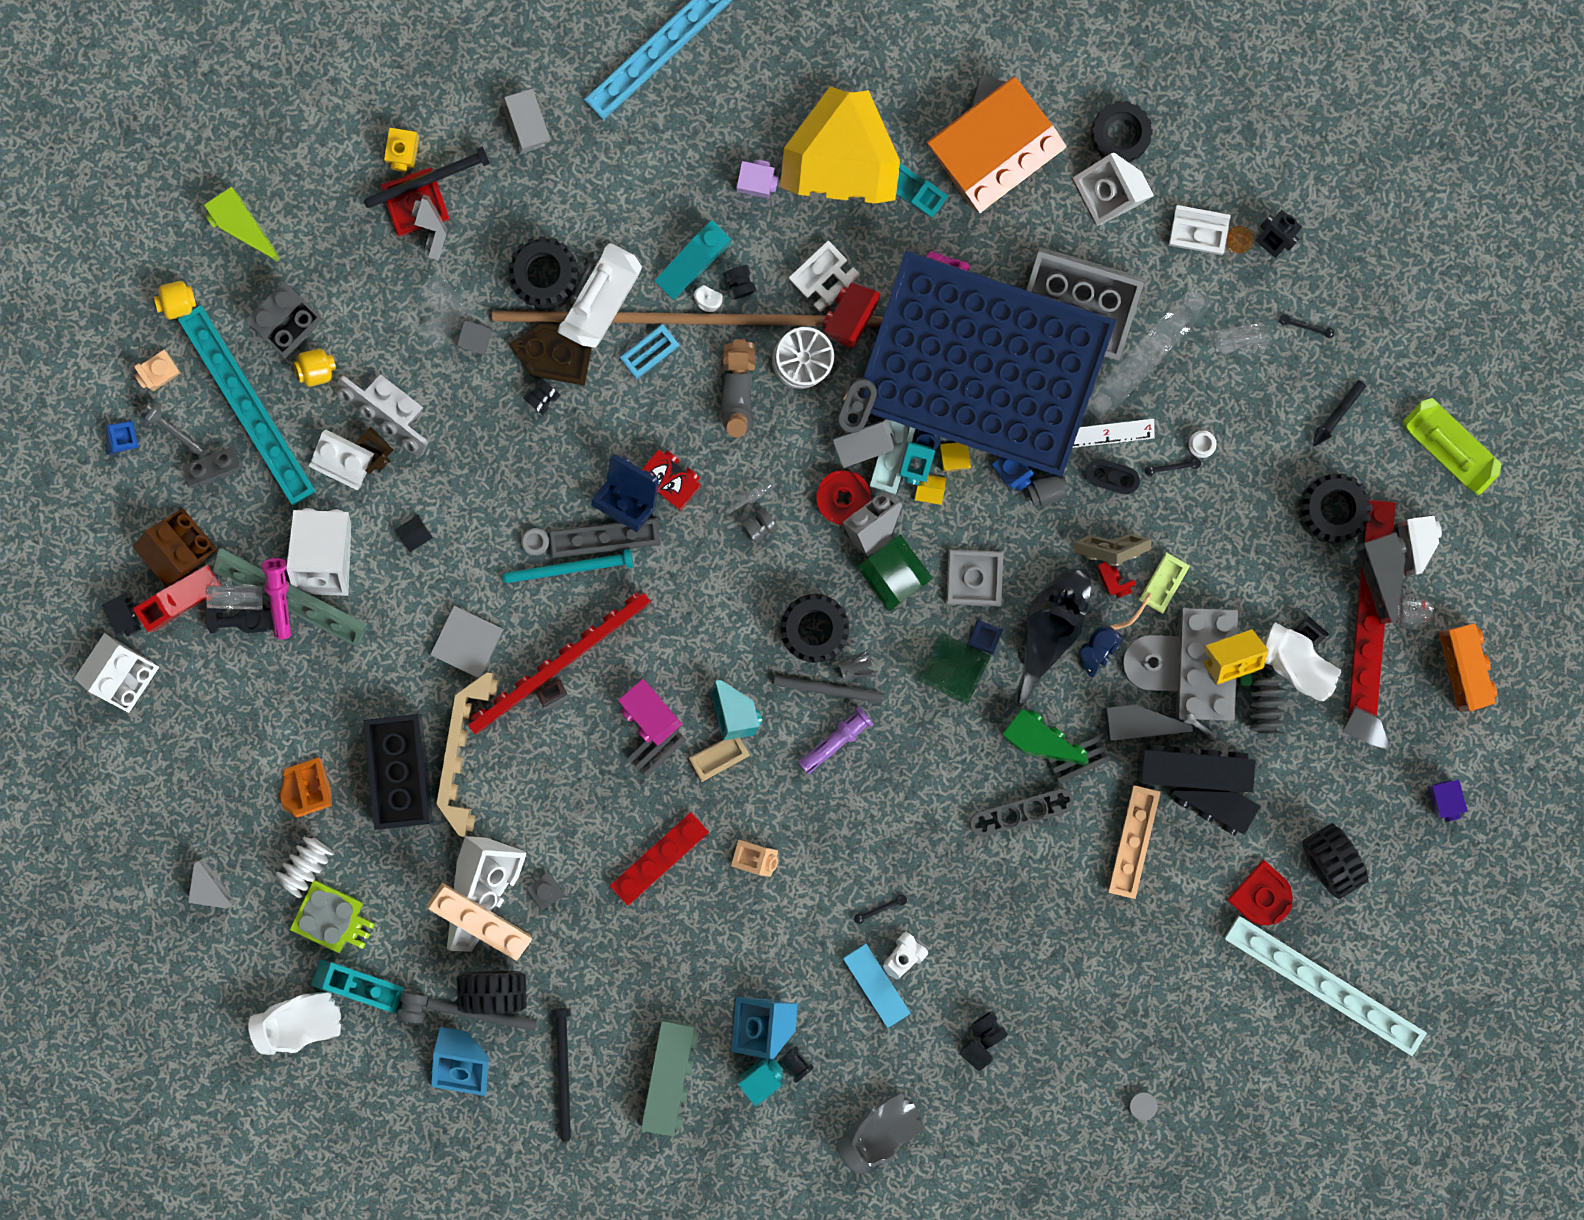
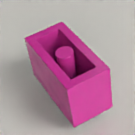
(649, 712)

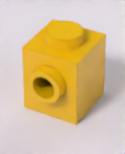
(401, 149)

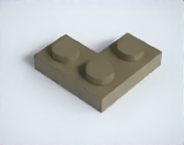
(1114, 551)

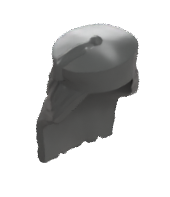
(880, 1133)

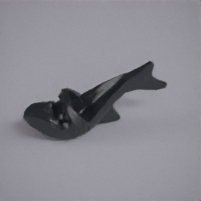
(1051, 628)

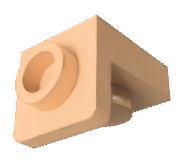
(156, 371)
(755, 858)

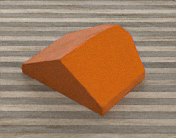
(305, 788)

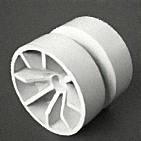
(803, 358)

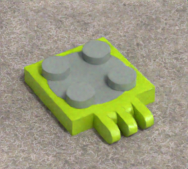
(331, 918)

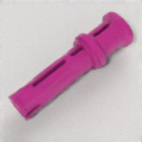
(276, 588)

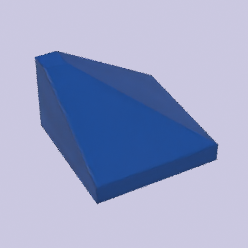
(120, 437)

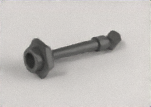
(153, 414)

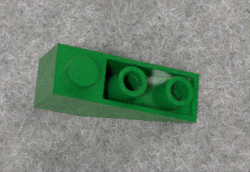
(1037, 740)

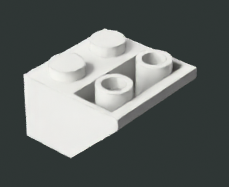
(116, 673)

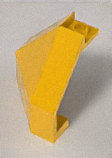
(842, 151)

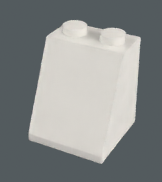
(320, 551)

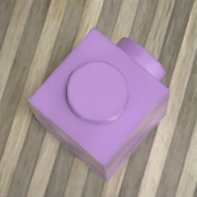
(757, 179)

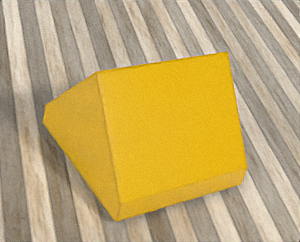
(931, 491)

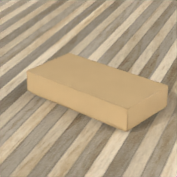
(718, 757)

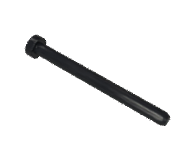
(428, 178)
(563, 1071)

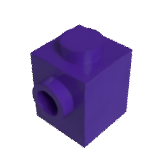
(1447, 799)

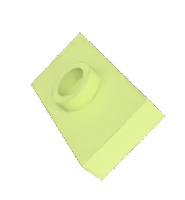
(1164, 582)

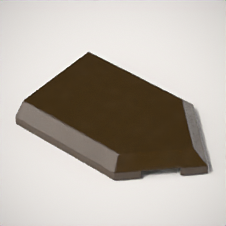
(552, 355)

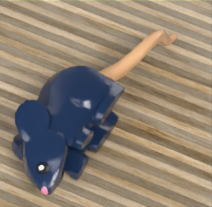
(1105, 642)

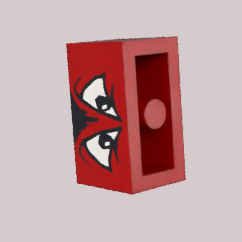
(674, 483)

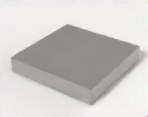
(974, 578)
(467, 642)

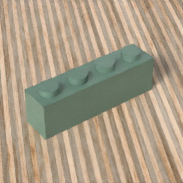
(668, 1078)

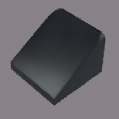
(976, 1055)

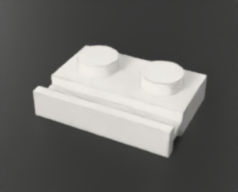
(1199, 230)
(341, 459)

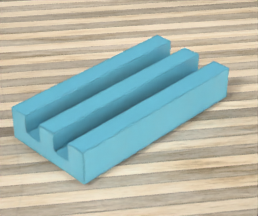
(668, 337)

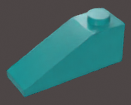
(693, 259)
(357, 986)

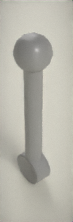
(1191, 719)

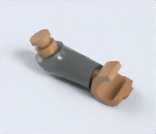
(736, 392)

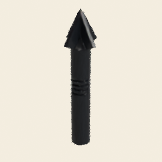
(1324, 432)

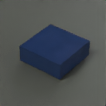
(985, 637)

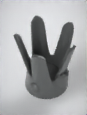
(855, 667)

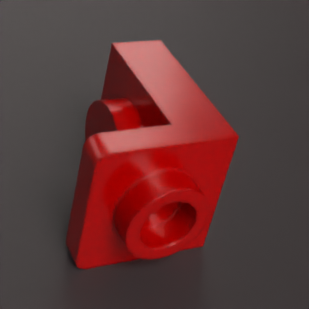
(1109, 577)

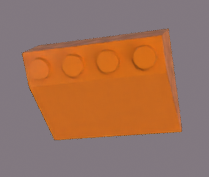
(996, 144)

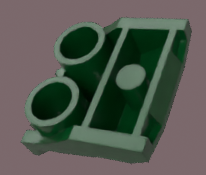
(894, 572)

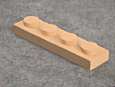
(1134, 842)
(479, 921)

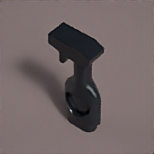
(246, 620)

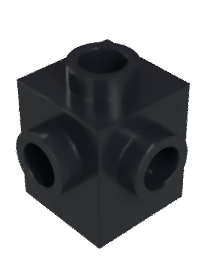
(1278, 233)

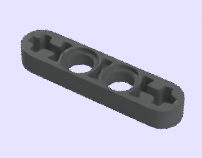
(1023, 816)

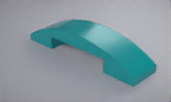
(918, 192)

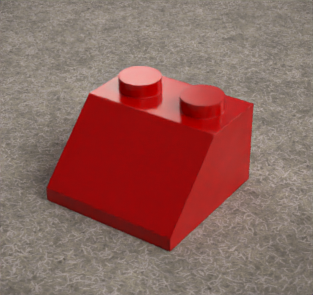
(851, 314)

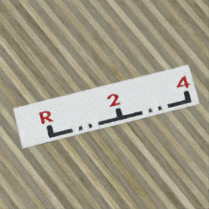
(1115, 433)

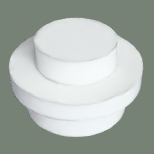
(1202, 444)

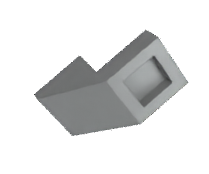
(428, 218)

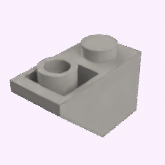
(873, 523)

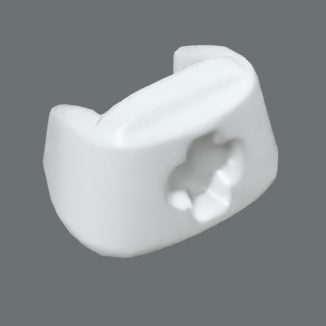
(707, 299)

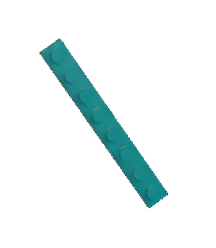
(247, 405)

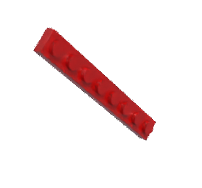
(1369, 630)
(549, 669)

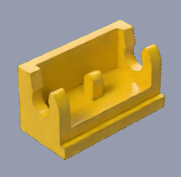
(1235, 656)

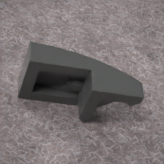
(1366, 727)

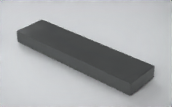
(603, 538)

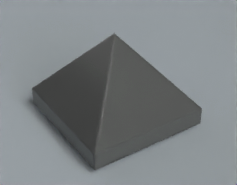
(553, 695)

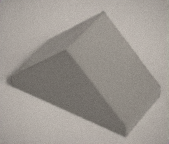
(207, 888)

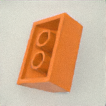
(1468, 667)

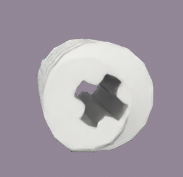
(303, 865)

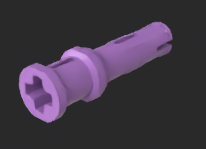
(845, 732)

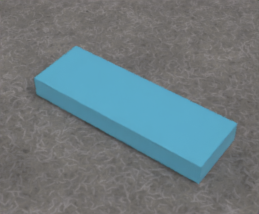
(876, 985)

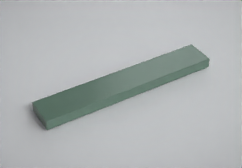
(298, 601)

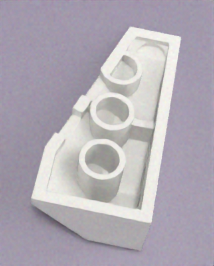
(482, 876)

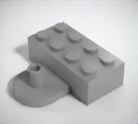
(1179, 665)

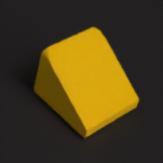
(955, 457)

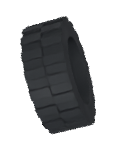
(1123, 111)

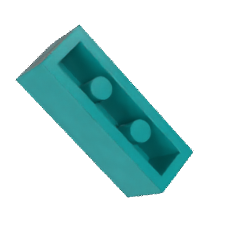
(761, 1079)

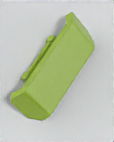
(1452, 446)

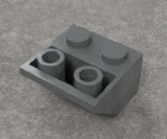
(284, 319)

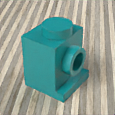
(921, 452)

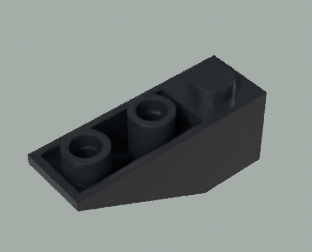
(1226, 807)

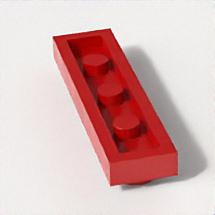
(659, 858)

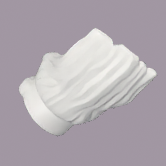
(1297, 661)
(295, 1023)

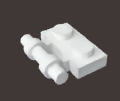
(818, 270)

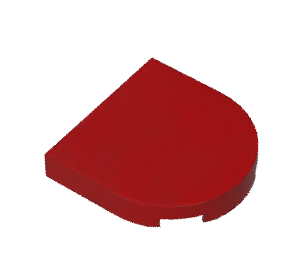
(1263, 896)

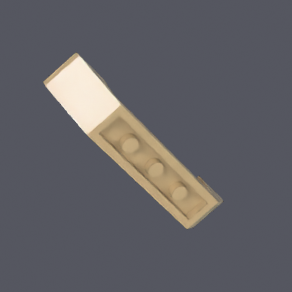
(461, 817)

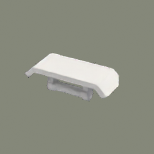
(601, 297)

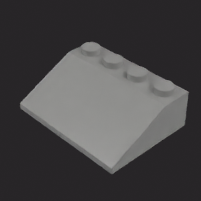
(1090, 288)

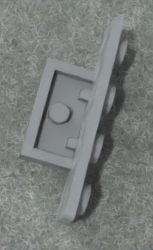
(386, 408)

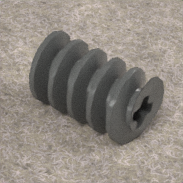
(1267, 705)

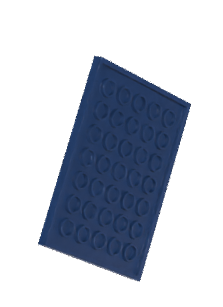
(986, 363)

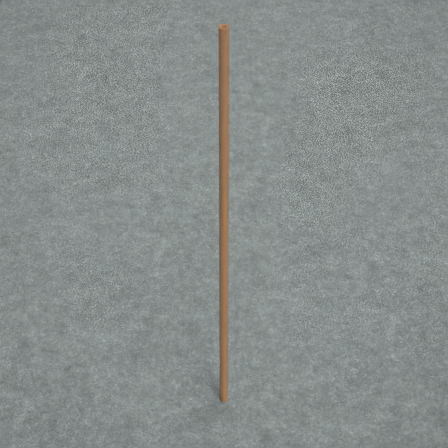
(678, 318)

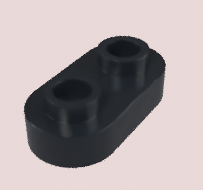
(1112, 476)

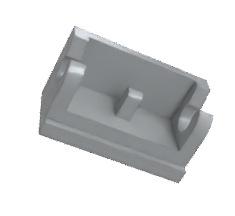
(525, 121)
(867, 443)

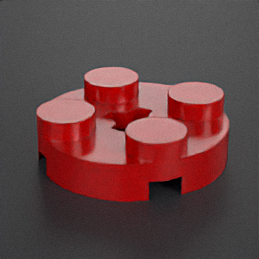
(845, 482)

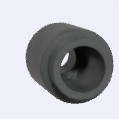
(1047, 490)

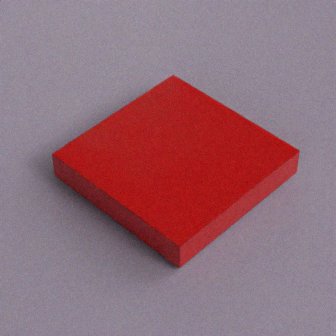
(402, 206)

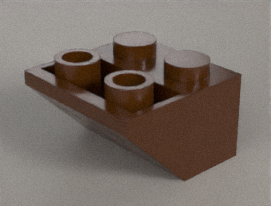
(174, 547)

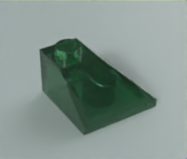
(954, 669)

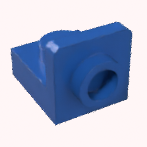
(1013, 473)

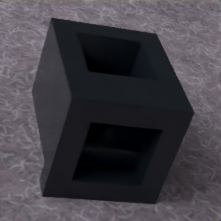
(122, 615)

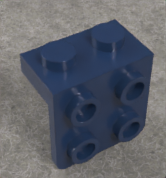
(627, 494)

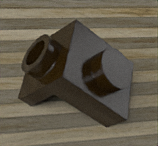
(376, 444)

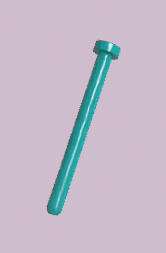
(571, 567)

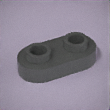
(857, 404)

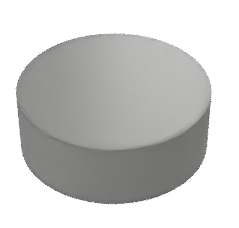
(535, 541)
(1143, 1105)

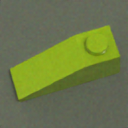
(235, 219)

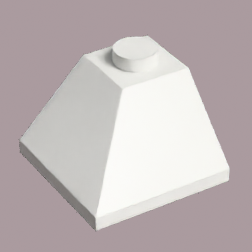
(1112, 188)
(1420, 541)

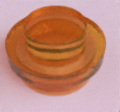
(1239, 239)

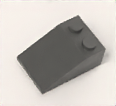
(1384, 569)

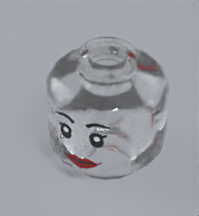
(1414, 611)

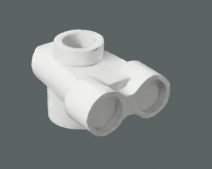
(906, 952)

